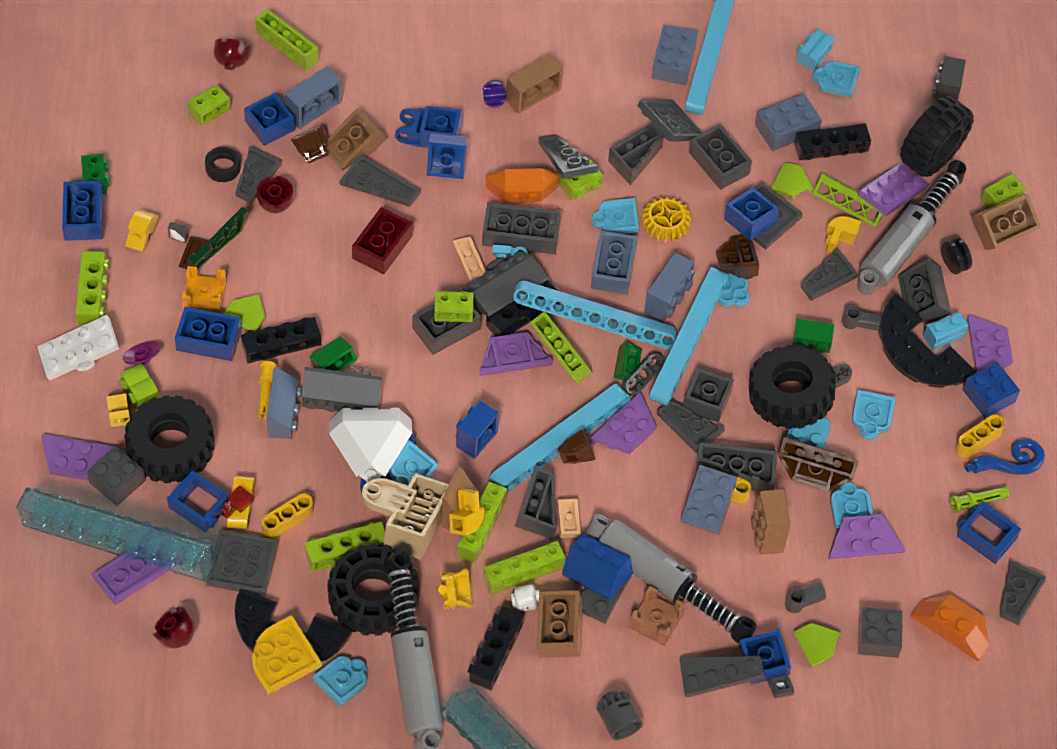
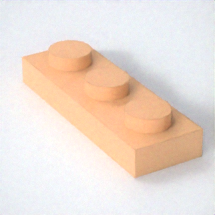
(469, 258)

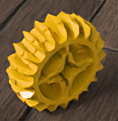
(668, 214)

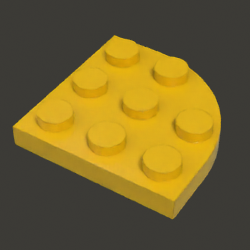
(283, 655)

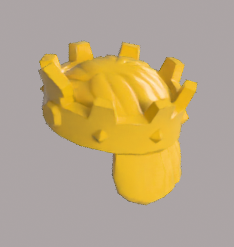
(455, 589)

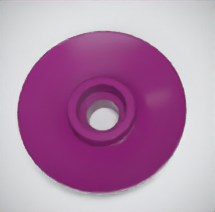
(141, 353)

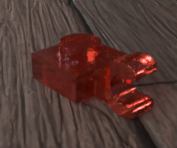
(237, 500)

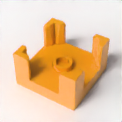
(204, 291)

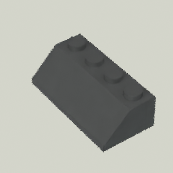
(497, 286)
(340, 390)

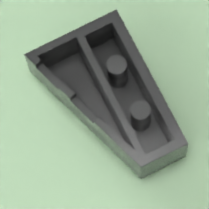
(636, 152)
(538, 505)

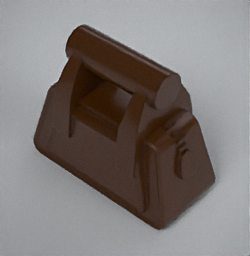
(311, 142)
(576, 449)

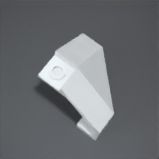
(370, 438)

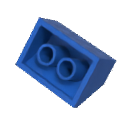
(597, 566)

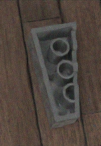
(750, 464)

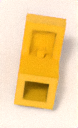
(140, 227)
(842, 229)
(118, 409)
(469, 515)

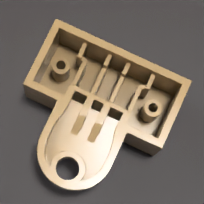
(412, 508)

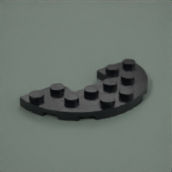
(911, 355)
(254, 616)

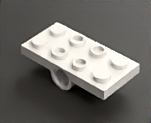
(78, 348)

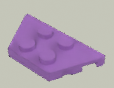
(988, 344)
(512, 354)
(627, 427)
(71, 456)
(865, 537)

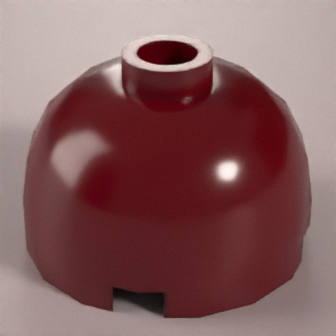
(231, 53)
(275, 194)
(175, 629)

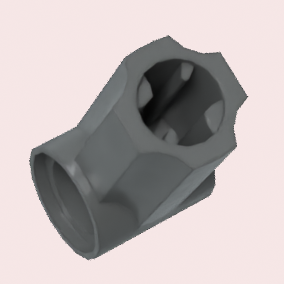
(860, 318)
(805, 597)

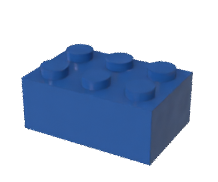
(82, 210)
(208, 333)

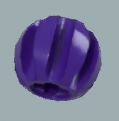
(494, 94)

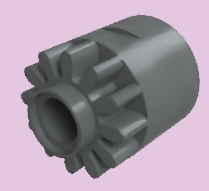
(619, 715)

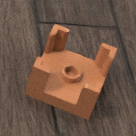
(656, 617)

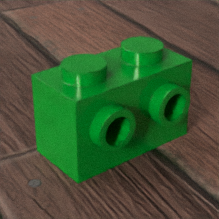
(94, 170)
(813, 335)
(334, 356)

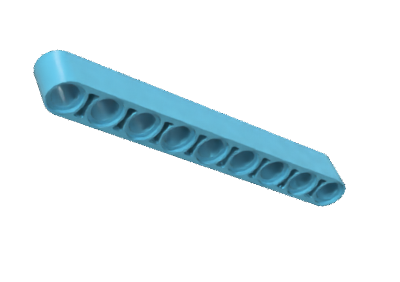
(709, 56)
(588, 308)
(688, 336)
(547, 446)

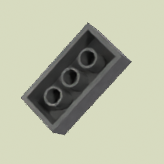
(521, 226)

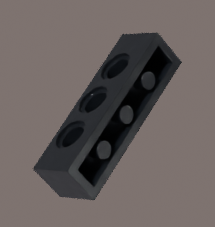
(832, 142)
(517, 317)
(274, 347)
(487, 675)

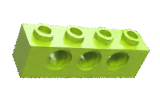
(286, 39)
(91, 262)
(561, 347)
(472, 544)
(321, 560)
(524, 567)

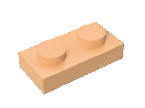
(569, 518)

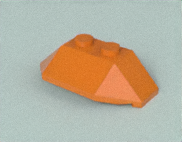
(522, 184)
(954, 623)

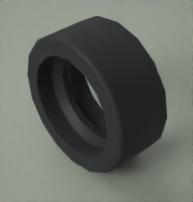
(222, 153)

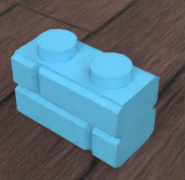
(815, 49)
(945, 330)

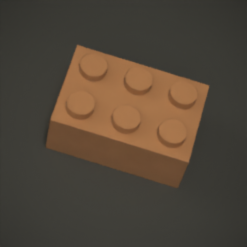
(534, 83)
(1006, 221)
(771, 522)
(559, 624)

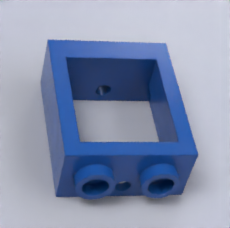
(184, 489)
(981, 545)

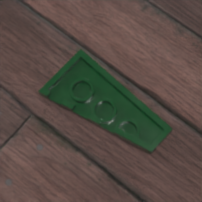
(219, 239)

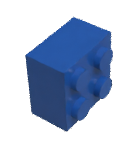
(269, 119)
(446, 156)
(751, 213)
(991, 390)
(477, 429)
(771, 651)

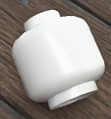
(525, 598)

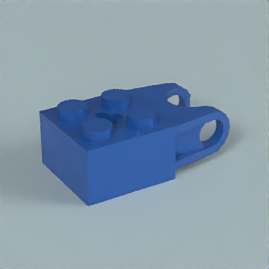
(428, 121)

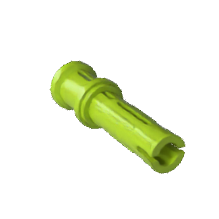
(970, 499)

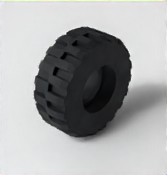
(936, 136)
(792, 409)
(164, 415)
(355, 612)

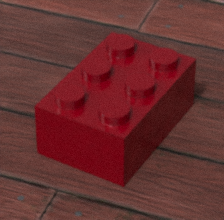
(382, 240)

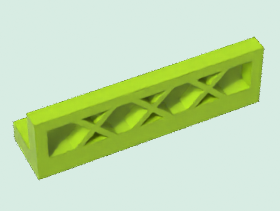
(848, 191)

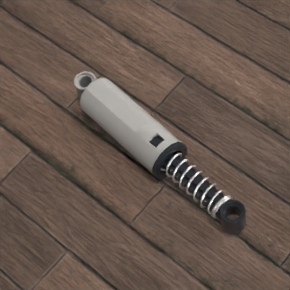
(907, 232)
(666, 574)
(413, 660)

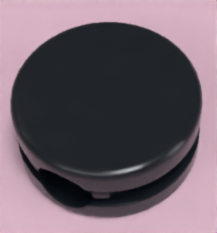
(956, 255)

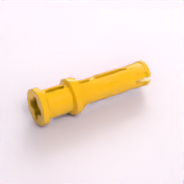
(265, 382)

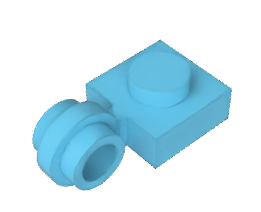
(506, 251)

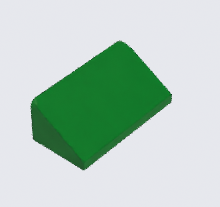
(627, 360)

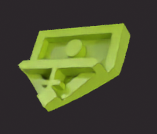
(791, 181)
(249, 310)
(817, 642)

